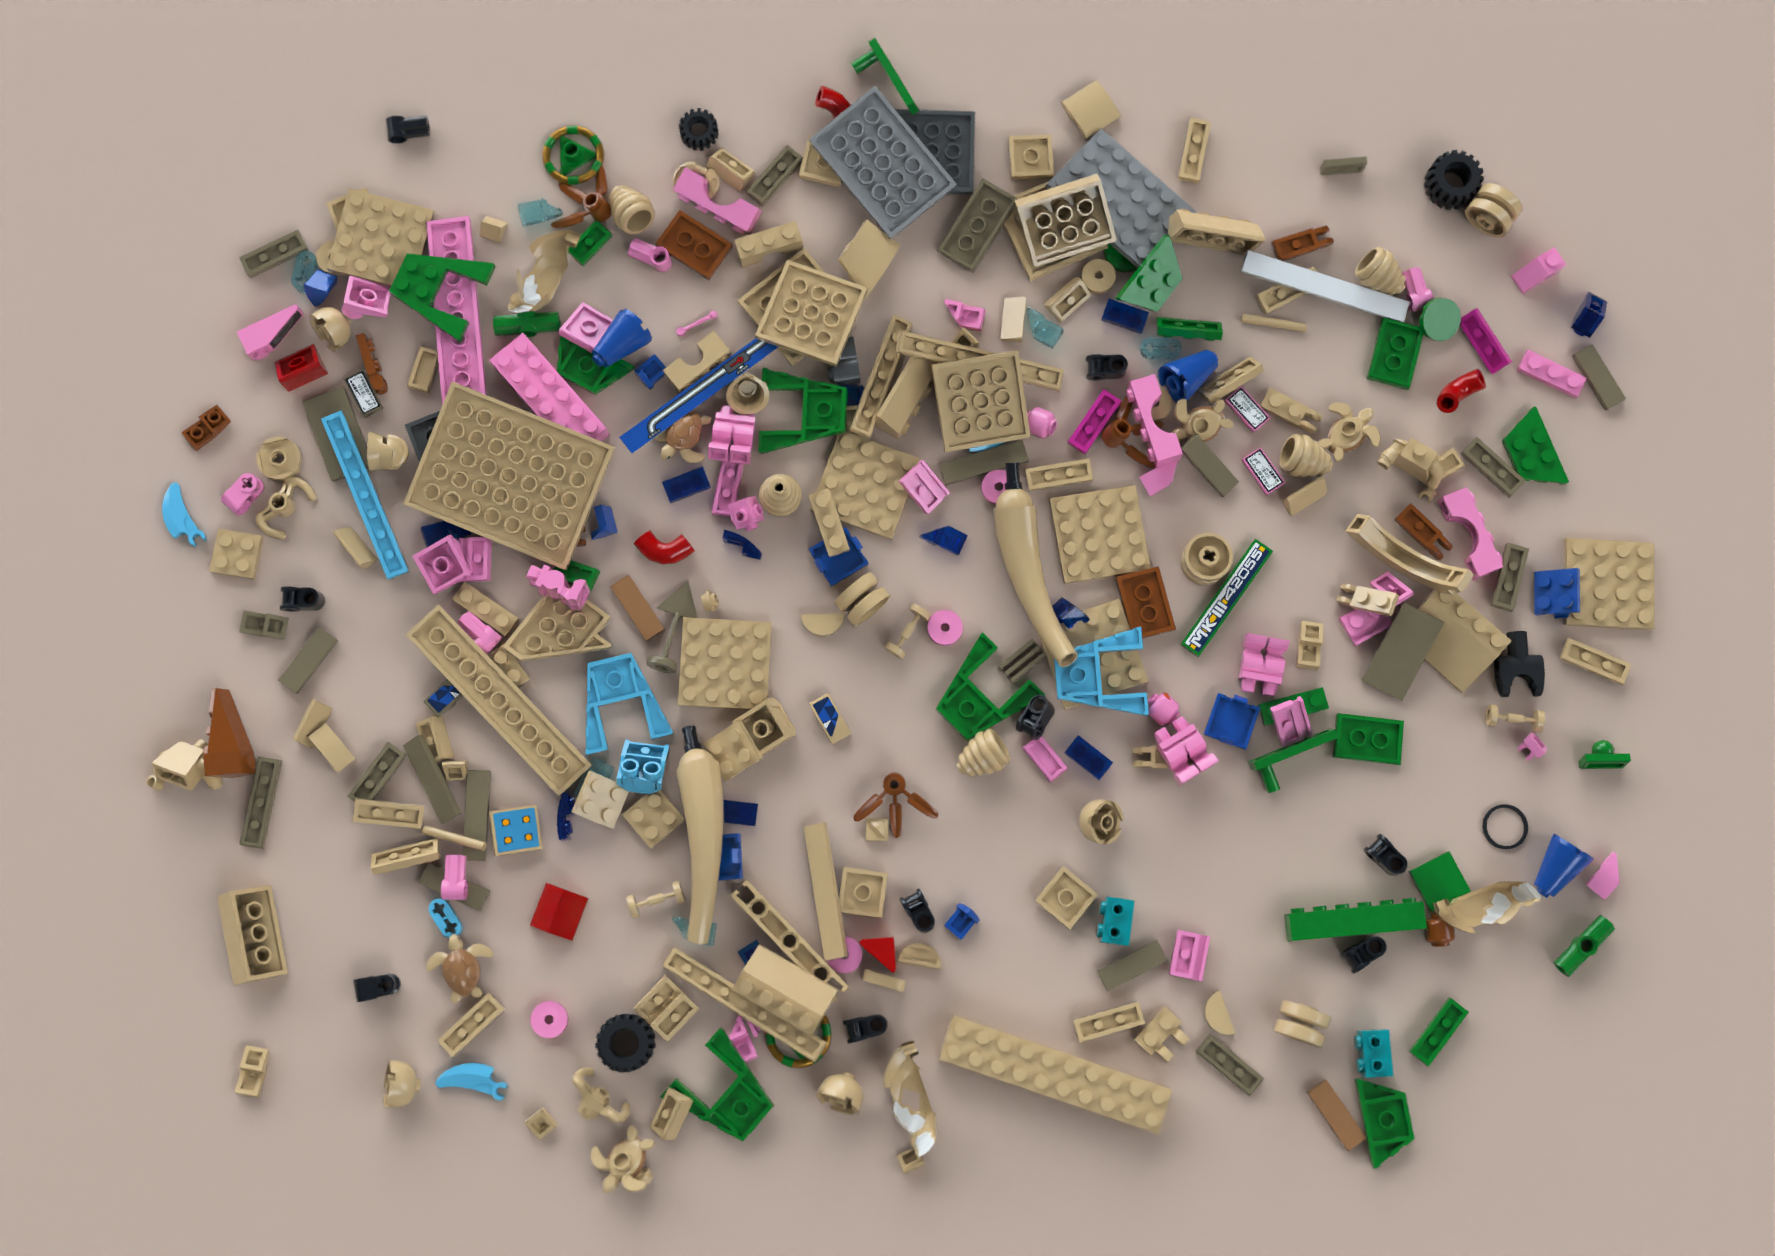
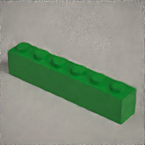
(1355, 921)

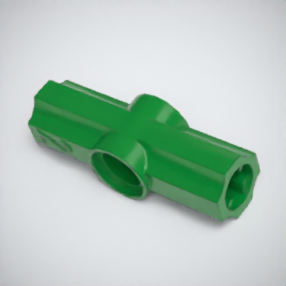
(527, 322)
(1574, 956)

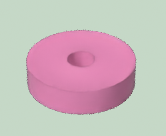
(990, 481)
(944, 617)
(852, 962)
(539, 1023)

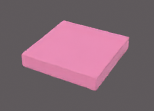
(585, 327)

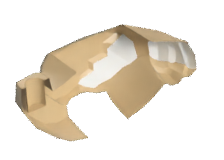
(550, 266)
(1487, 905)
(904, 1074)

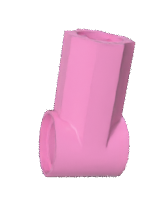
(649, 254)
(1416, 290)
(482, 635)
(454, 885)

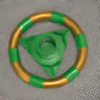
(573, 155)
(802, 1063)

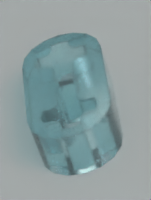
(299, 269)
(1160, 342)

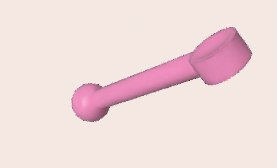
(681, 331)

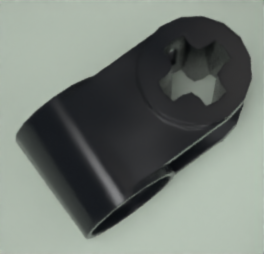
(1104, 367)
(296, 599)
(1035, 719)
(1385, 855)
(918, 910)
(1360, 955)
(373, 987)
(863, 1028)

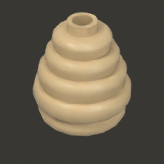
(630, 209)
(1380, 272)
(1304, 457)
(782, 502)
(984, 754)

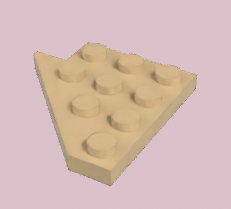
(558, 631)

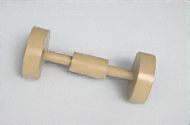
(920, 613)
(1537, 720)
(652, 900)

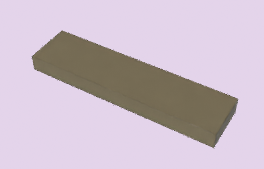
(983, 462)
(432, 779)
(260, 802)
(477, 812)

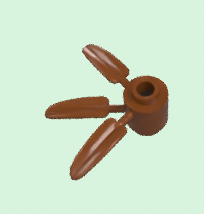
(593, 202)
(1120, 430)
(895, 808)

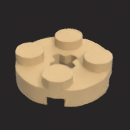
(290, 465)

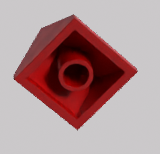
(300, 368)
(559, 911)
(882, 950)

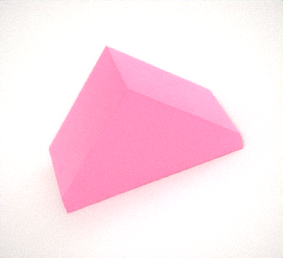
(1389, 583)

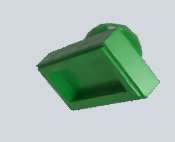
(1604, 757)

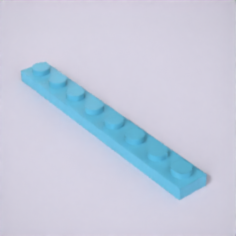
(365, 495)

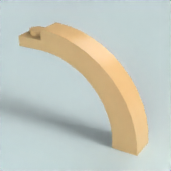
(1405, 559)

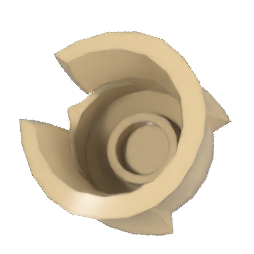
(747, 394)
(386, 453)

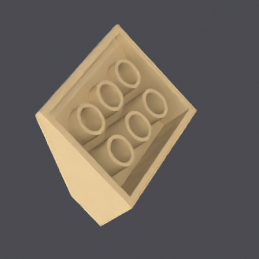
(1066, 220)
(1465, 641)

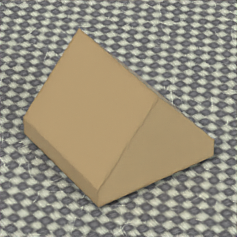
(492, 229)
(966, 339)
(455, 770)
(910, 1161)

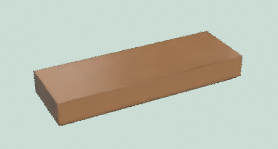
(637, 608)
(1336, 1115)

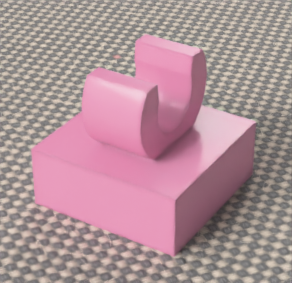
(1534, 744)

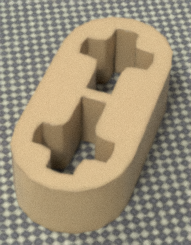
(884, 980)

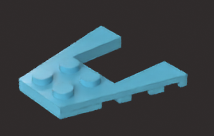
(1082, 678)
(616, 681)

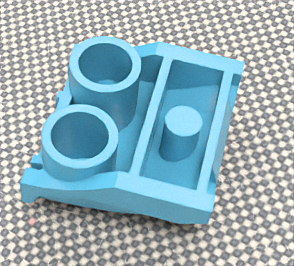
(642, 767)

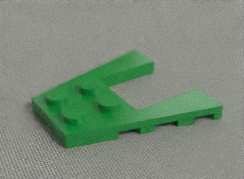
(421, 280)
(822, 412)
(968, 707)
(742, 1103)

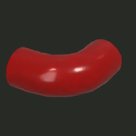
(831, 101)
(1459, 389)
(663, 552)

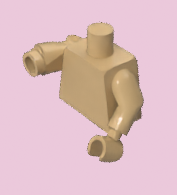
(1416, 461)
(182, 767)

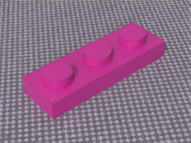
(1484, 341)
(1094, 421)

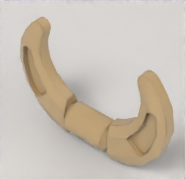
(710, 175)

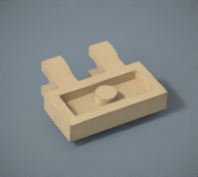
(1158, 1030)

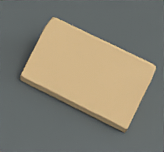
(730, 169)
(1067, 299)
(1013, 319)
(1306, 496)
(355, 547)
(314, 717)
(436, 737)
(671, 1114)

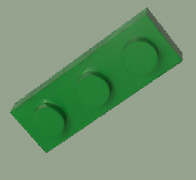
(1189, 328)
(1313, 700)
(1438, 1031)

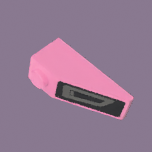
(268, 333)

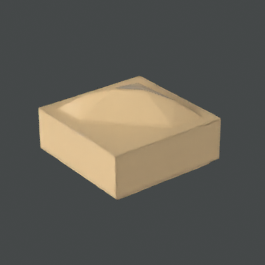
(877, 829)
(541, 1123)

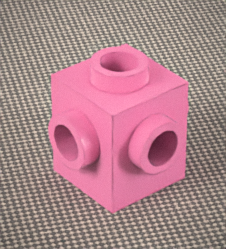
(746, 513)

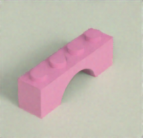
(740, 213)
(1163, 446)
(1461, 508)

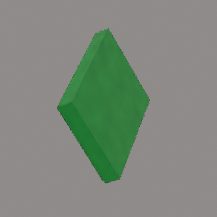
(1395, 353)
(1368, 739)

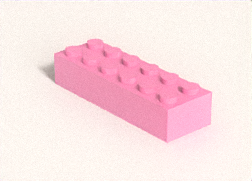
(544, 388)

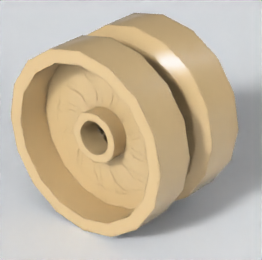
(1493, 210)
(1210, 570)
(862, 599)
(1302, 1023)

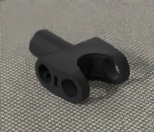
(1519, 664)

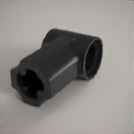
(402, 128)

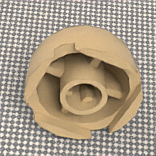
(331, 326)
(1101, 821)
(400, 1084)
(841, 1092)

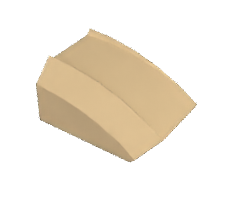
(768, 727)

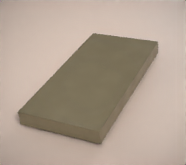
(977, 225)
(323, 406)
(1402, 651)

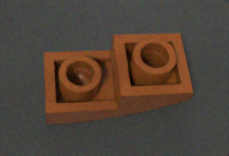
(207, 428)

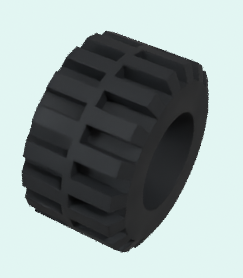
(1465, 168)
(605, 1043)

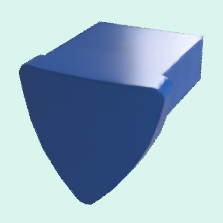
(319, 286)
(650, 371)
(605, 522)
(961, 921)

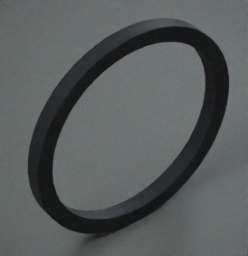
(1524, 822)

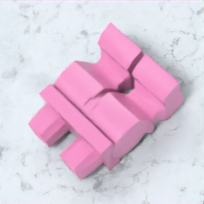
(733, 428)
(555, 585)
(1262, 669)
(1183, 746)

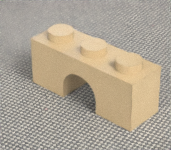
(782, 239)
(684, 375)

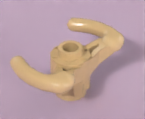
(282, 505)
(596, 1099)

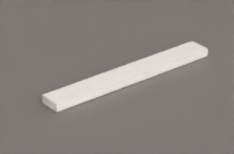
(1324, 286)

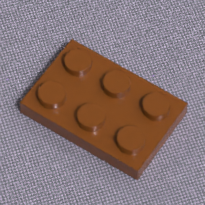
(694, 245)
(1146, 602)

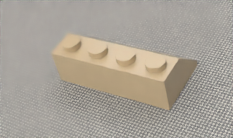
(1214, 232)
(906, 397)
(252, 934)
(785, 990)

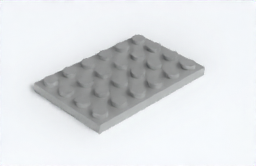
(882, 162)
(1134, 195)

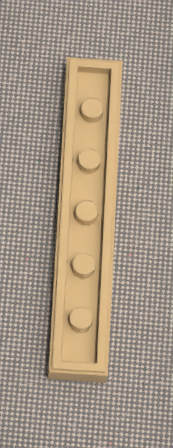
(879, 379)
(825, 891)

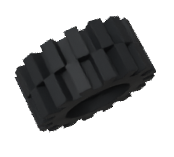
(698, 117)

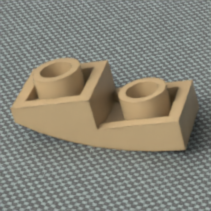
(331, 747)

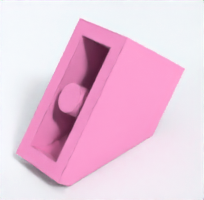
(1539, 270)

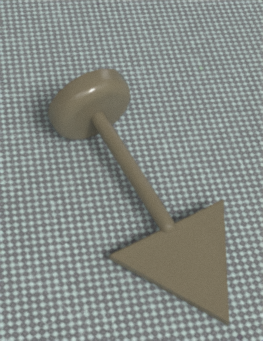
(680, 605)

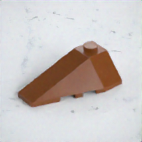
(228, 747)

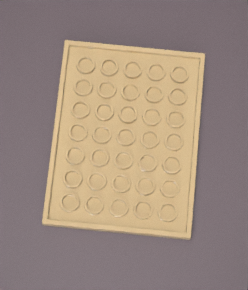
(509, 475)

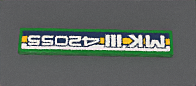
(1226, 598)

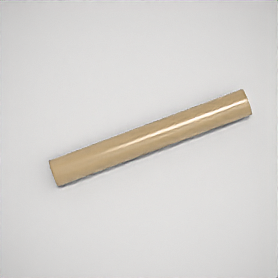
(1271, 322)
(455, 838)

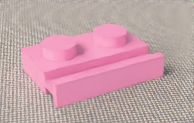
(924, 487)
(477, 555)
(1364, 625)
(1291, 721)
(1189, 955)

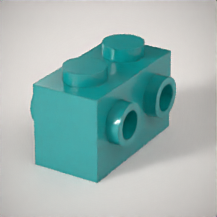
(1120, 922)
(1378, 1053)

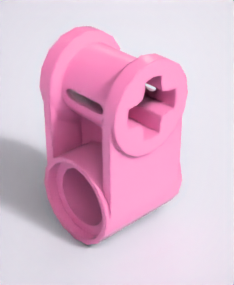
(241, 495)

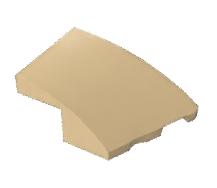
(868, 255)

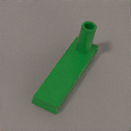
(878, 54)
(1265, 762)

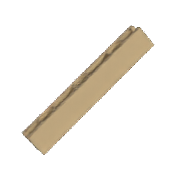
(778, 928)

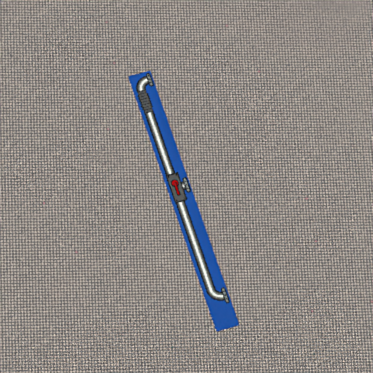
(696, 394)

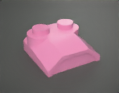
(365, 298)
(442, 564)

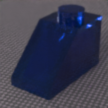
(1589, 315)

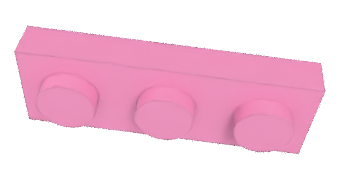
(1551, 374)

